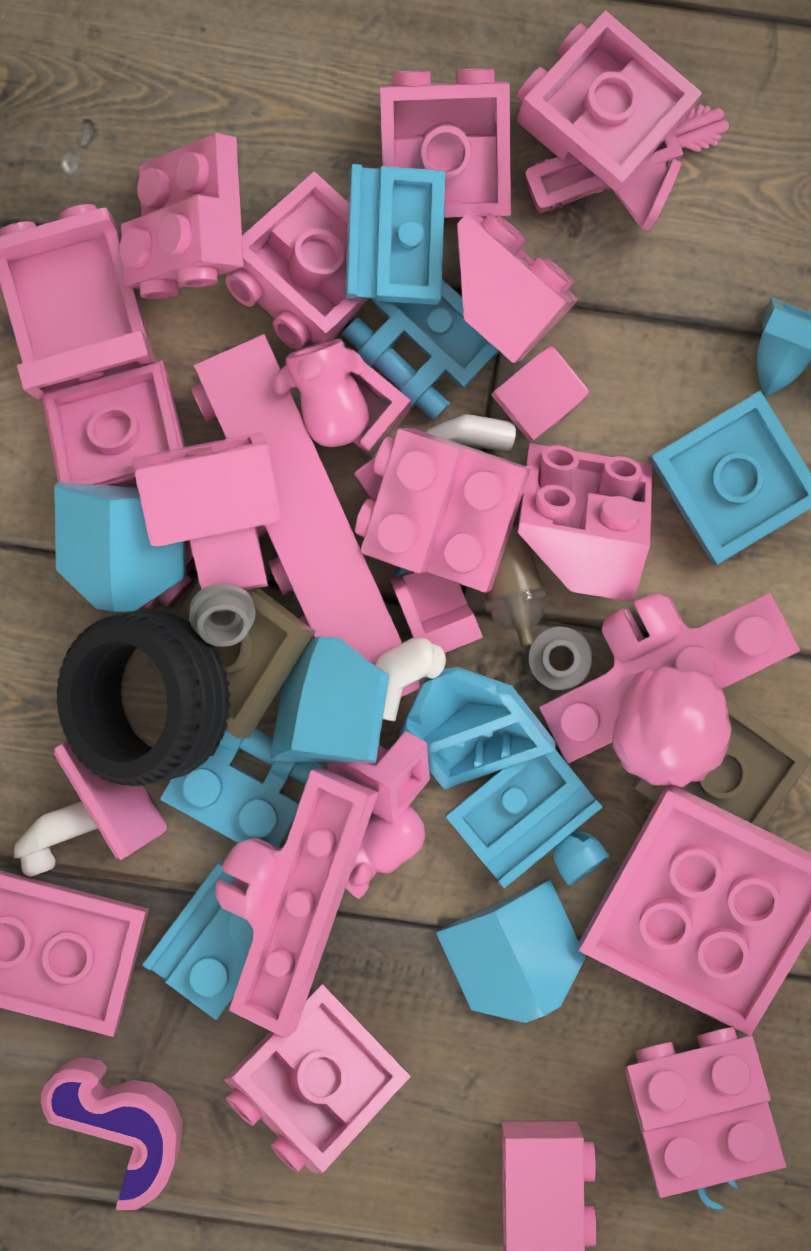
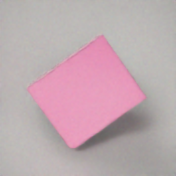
(385, 406)
(436, 609)
(395, 775)

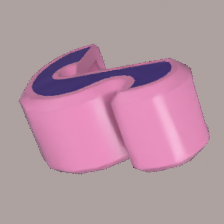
(125, 1113)

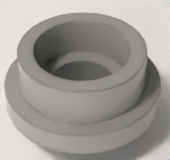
(225, 627)
(539, 658)

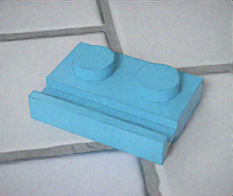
(395, 234)
(522, 814)
(204, 949)

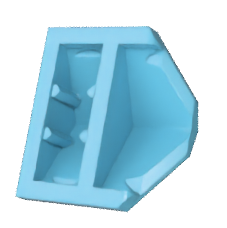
(107, 547)
(330, 706)
(473, 726)
(515, 955)

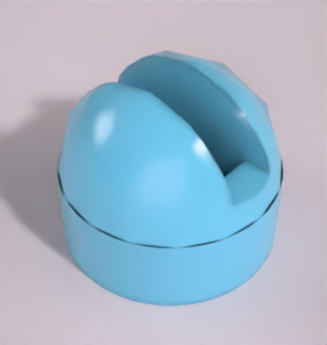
(578, 856)

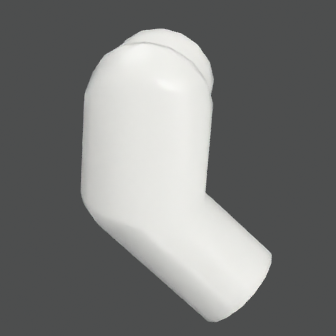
(477, 432)
(406, 665)
(50, 829)

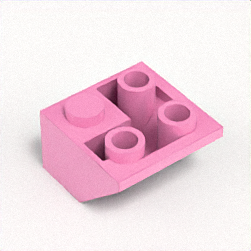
(505, 290)
(588, 518)

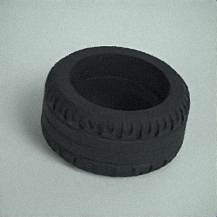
(93, 708)

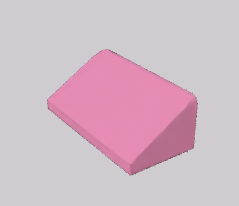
(119, 811)

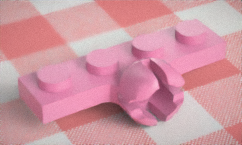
(722, 649)
(294, 897)

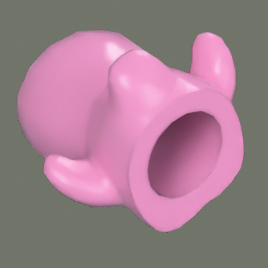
(329, 395)
(385, 848)

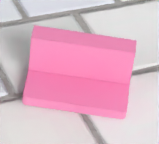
(207, 489)

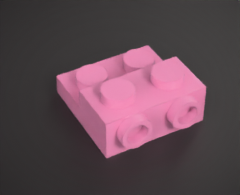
(605, 100)
(454, 130)
(186, 220)
(299, 265)
(441, 508)
(315, 1084)
(704, 1113)

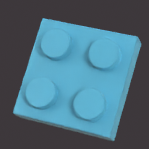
(735, 478)

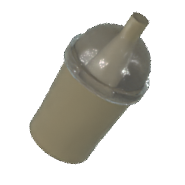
(517, 593)

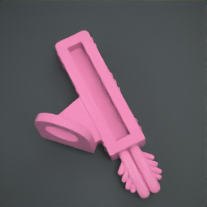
(646, 191)

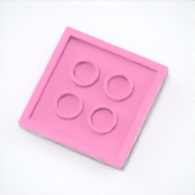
(705, 910)

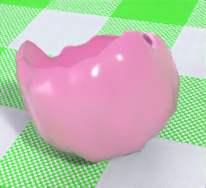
(672, 727)

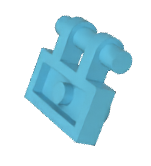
(439, 333)
(236, 800)

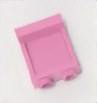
(70, 300)

